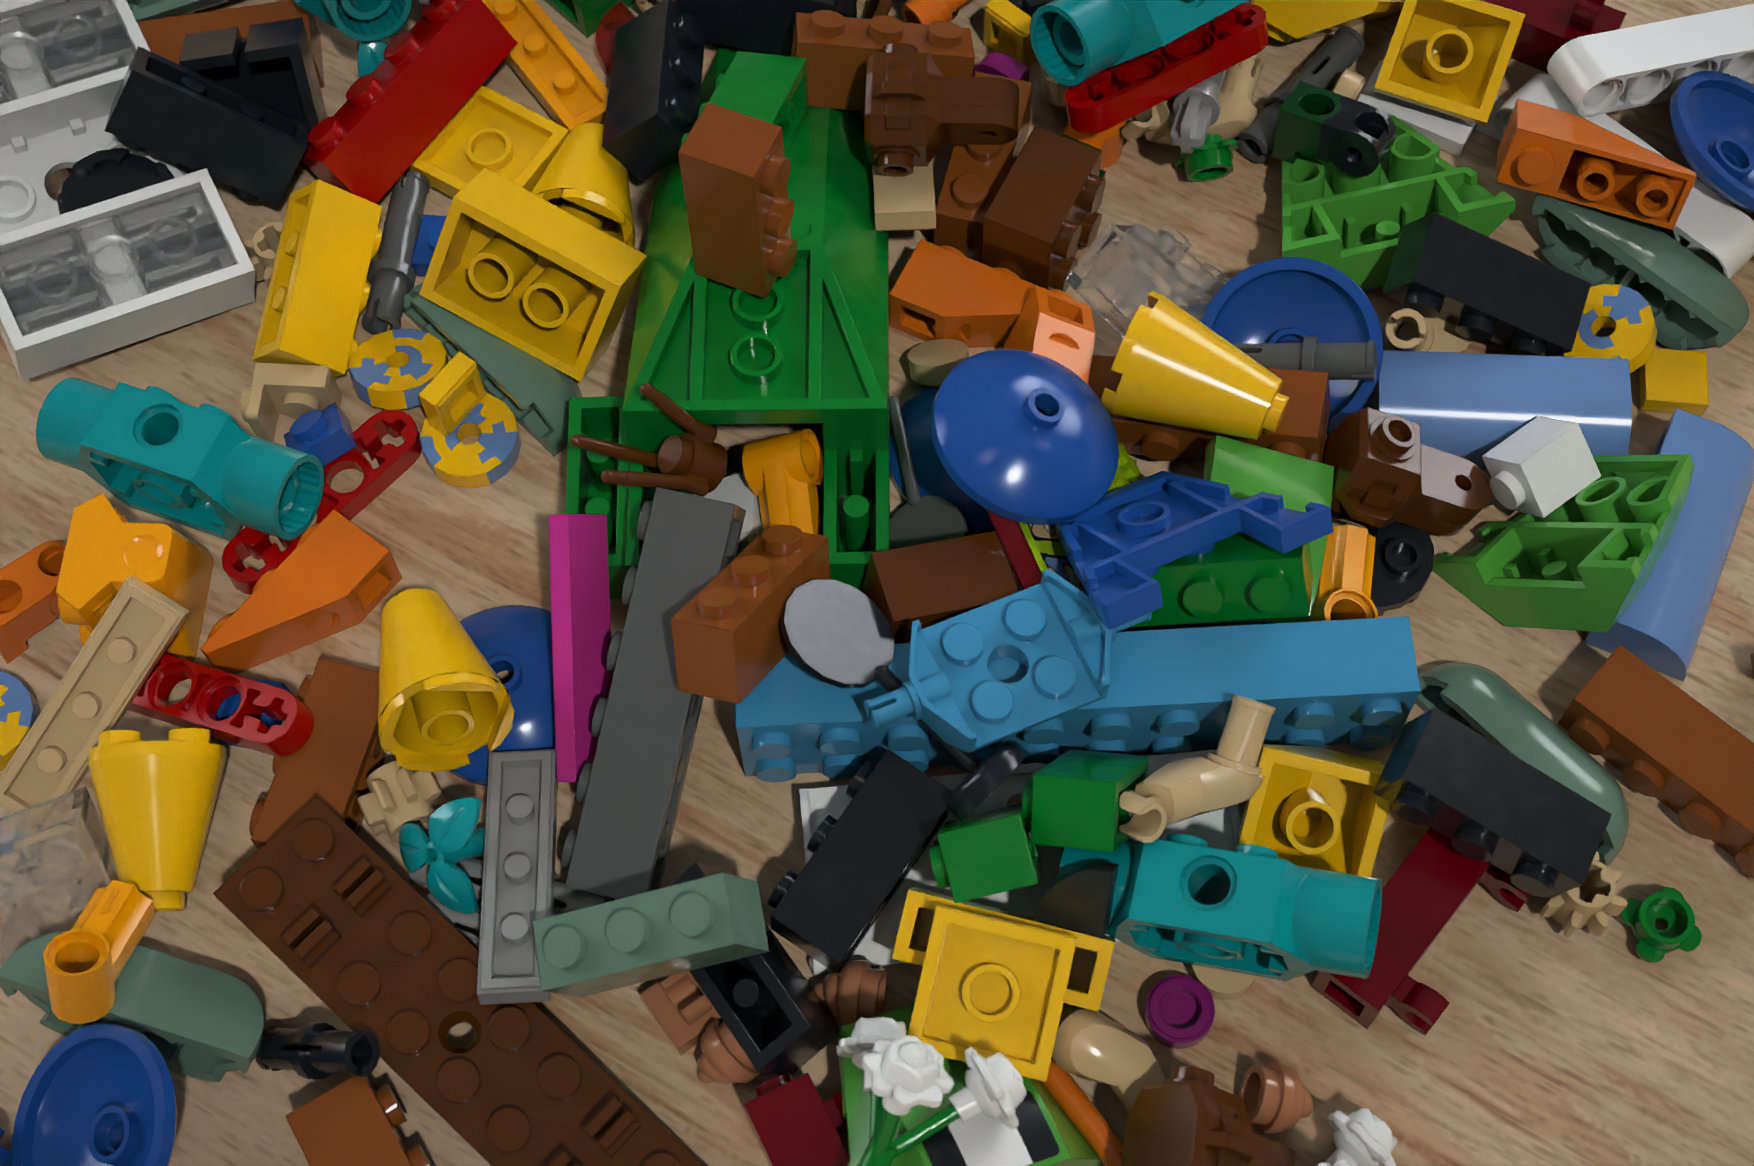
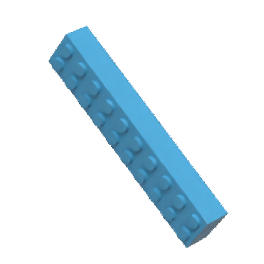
(1164, 697)

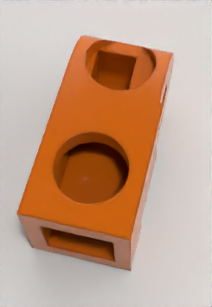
(28, 596)

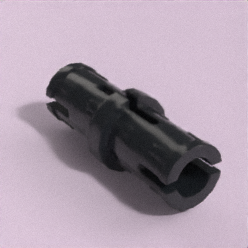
(340, 1051)

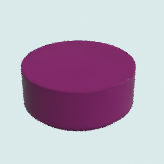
(1179, 1012)

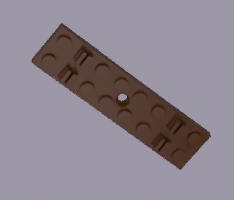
(410, 977)

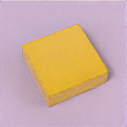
(1008, 31)
(1674, 381)
(452, 394)

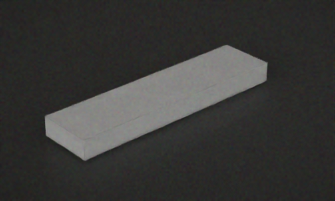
(516, 873)

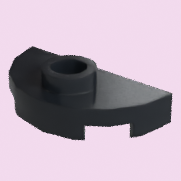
(108, 175)
(1400, 565)

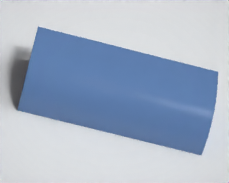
(1481, 399)
(1674, 602)

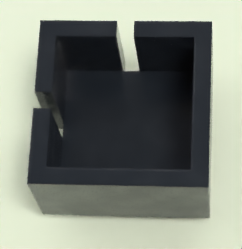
(267, 65)

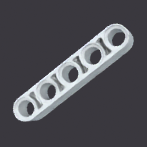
(1650, 60)
(1707, 222)

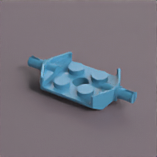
(1043, 627)

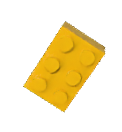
(531, 274)

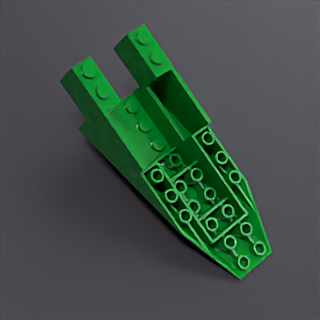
(791, 358)

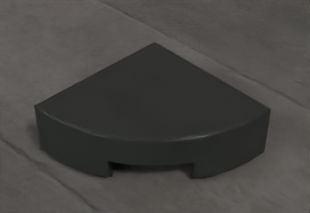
(1081, 899)

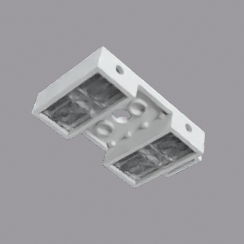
(116, 266)

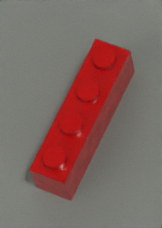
(407, 97)

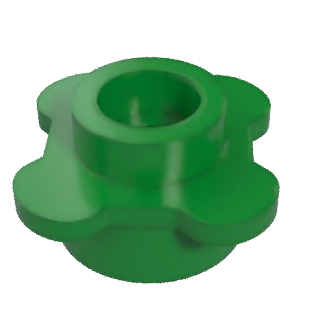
(1210, 160)
(1678, 916)

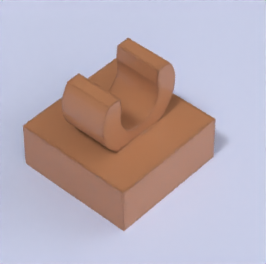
(680, 1009)

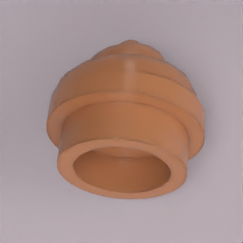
(854, 991)
(723, 1057)
(1274, 1097)

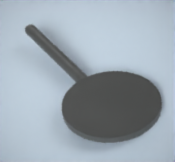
(924, 517)

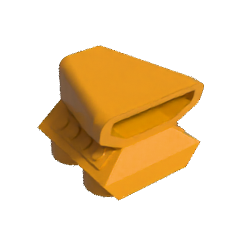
(109, 549)

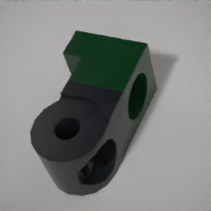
(1332, 130)

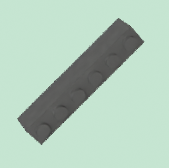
(645, 721)

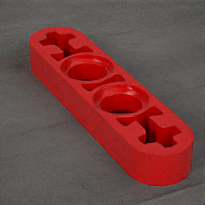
(1169, 70)
(392, 464)
(206, 694)

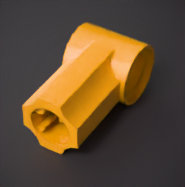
(785, 479)
(1346, 576)
(90, 957)

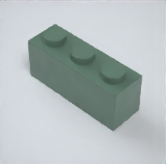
(650, 935)

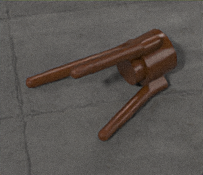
(688, 460)

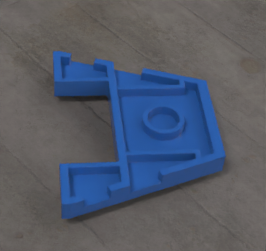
(1162, 519)

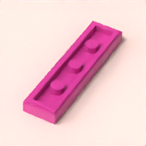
(578, 634)

